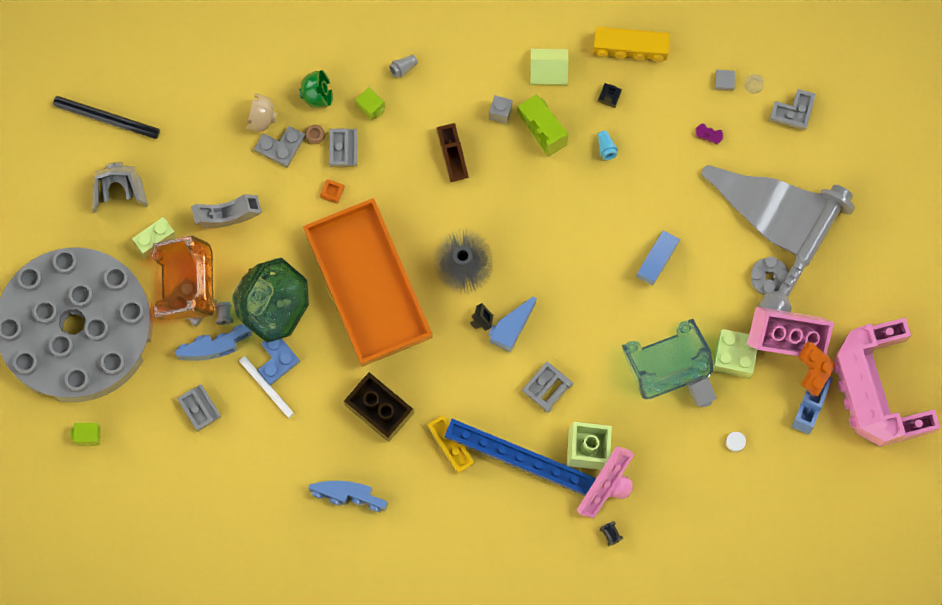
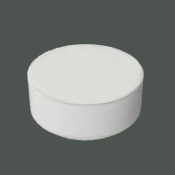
(735, 441)

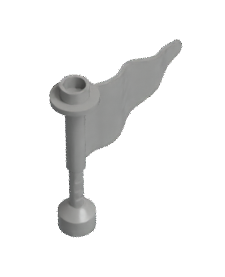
(784, 216)

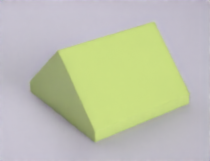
(549, 67)

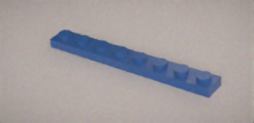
(519, 457)

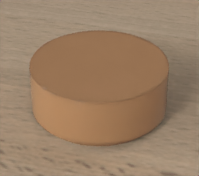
(315, 134)

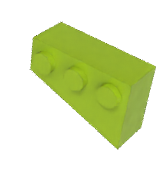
(543, 125)

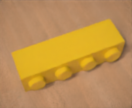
(631, 43)

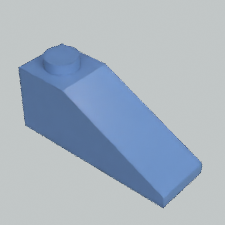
(509, 328)

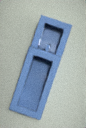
(658, 258)
(809, 409)

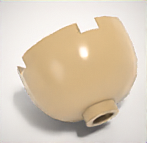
(261, 114)

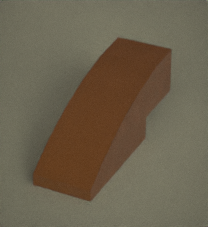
(452, 152)

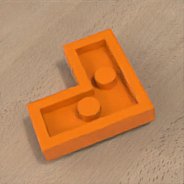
(820, 368)

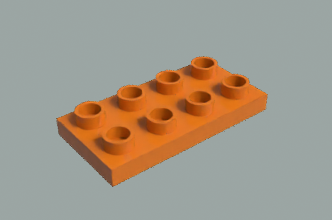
(367, 282)

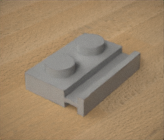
(343, 147)
(199, 407)

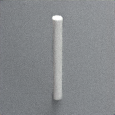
(267, 388)

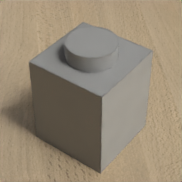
(500, 109)
(701, 391)

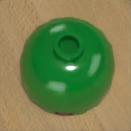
(315, 90)

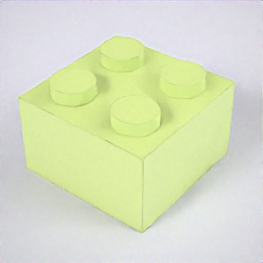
(734, 354)
(588, 445)

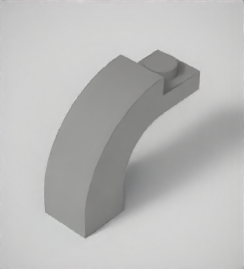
(228, 213)

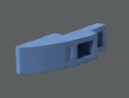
(206, 349)
(341, 491)

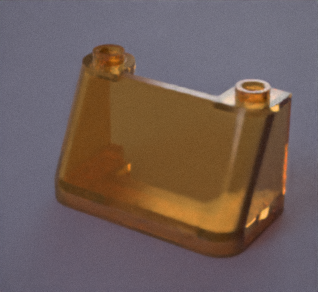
(185, 278)

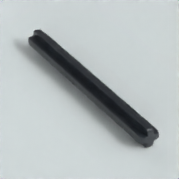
(106, 117)

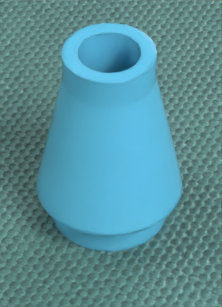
(606, 146)

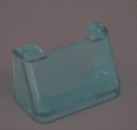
(669, 362)

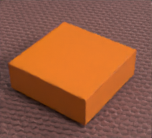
(332, 191)

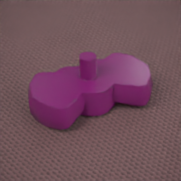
(709, 134)

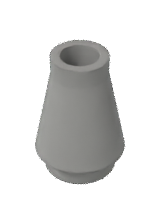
(402, 66)

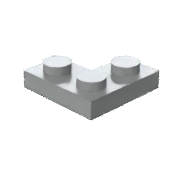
(795, 115)
(282, 151)

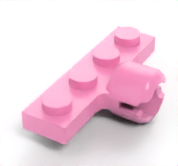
(608, 483)

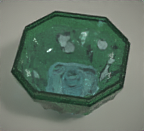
(271, 299)

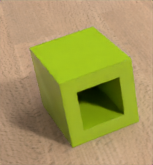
(370, 104)
(85, 434)

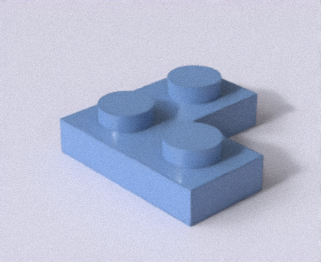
(282, 360)

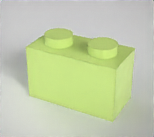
(157, 232)

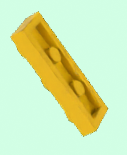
(455, 452)

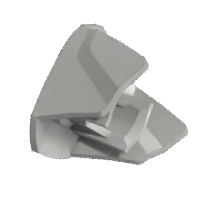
(125, 176)

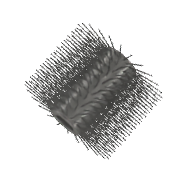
(463, 261)

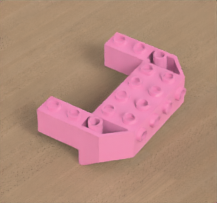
(864, 390)

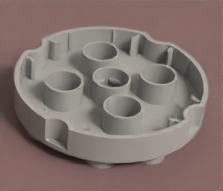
(66, 285)

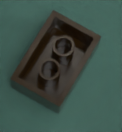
(378, 407)

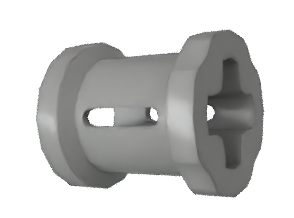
(223, 313)

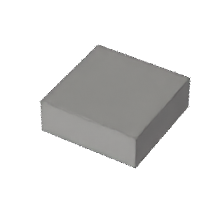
(725, 80)

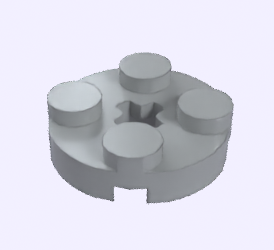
(772, 266)

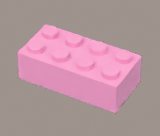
(788, 331)

